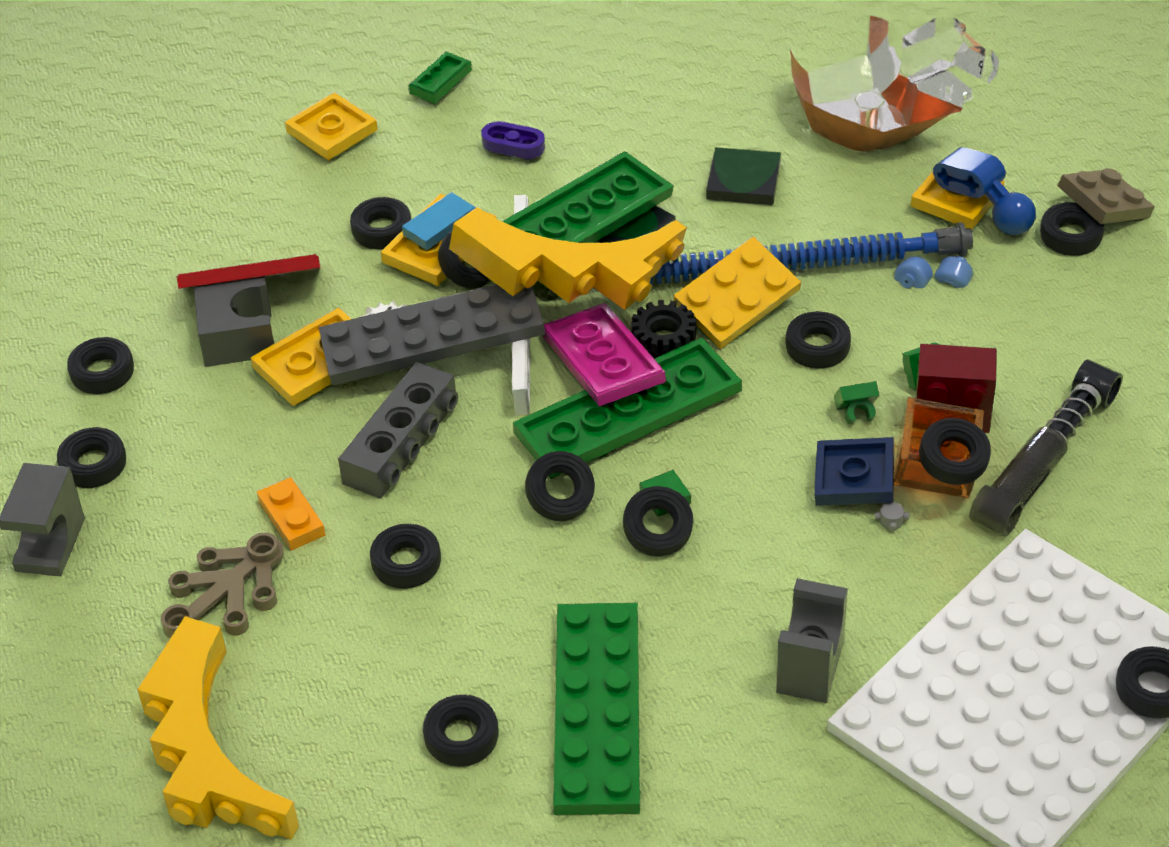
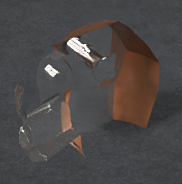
(895, 86)

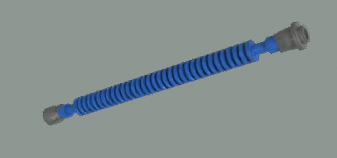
(941, 241)

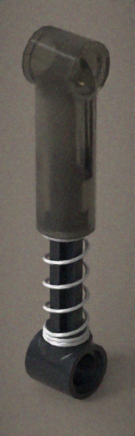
(1002, 502)

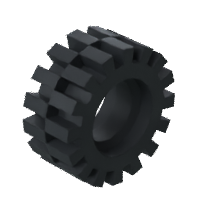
(663, 319)

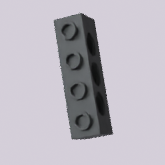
(398, 430)

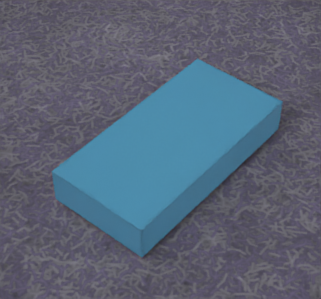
(436, 221)

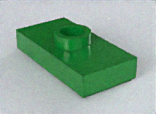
(440, 77)

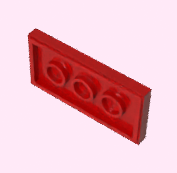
(248, 271)

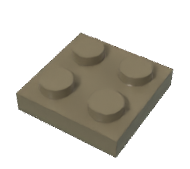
(1106, 196)

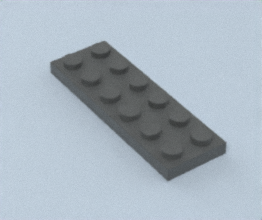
(429, 332)

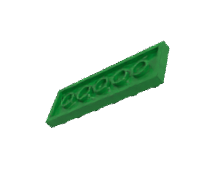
(595, 202)
(581, 427)
(597, 710)

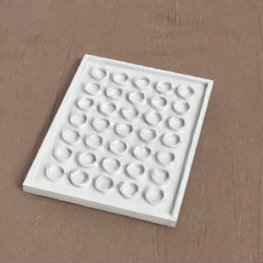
(1013, 698)

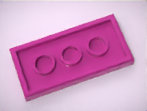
(603, 354)

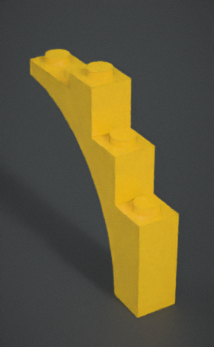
(567, 268)
(203, 777)

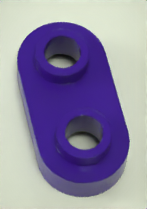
(513, 140)

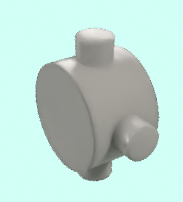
(892, 516)

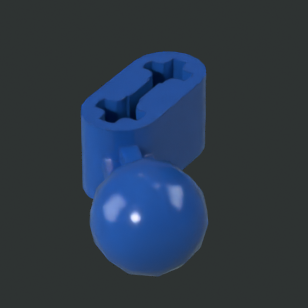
(981, 173)

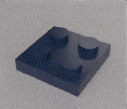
(854, 471)

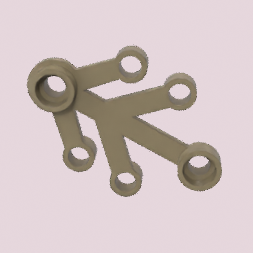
(260, 554)

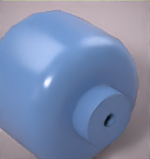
(954, 271)
(913, 272)

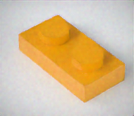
(291, 513)

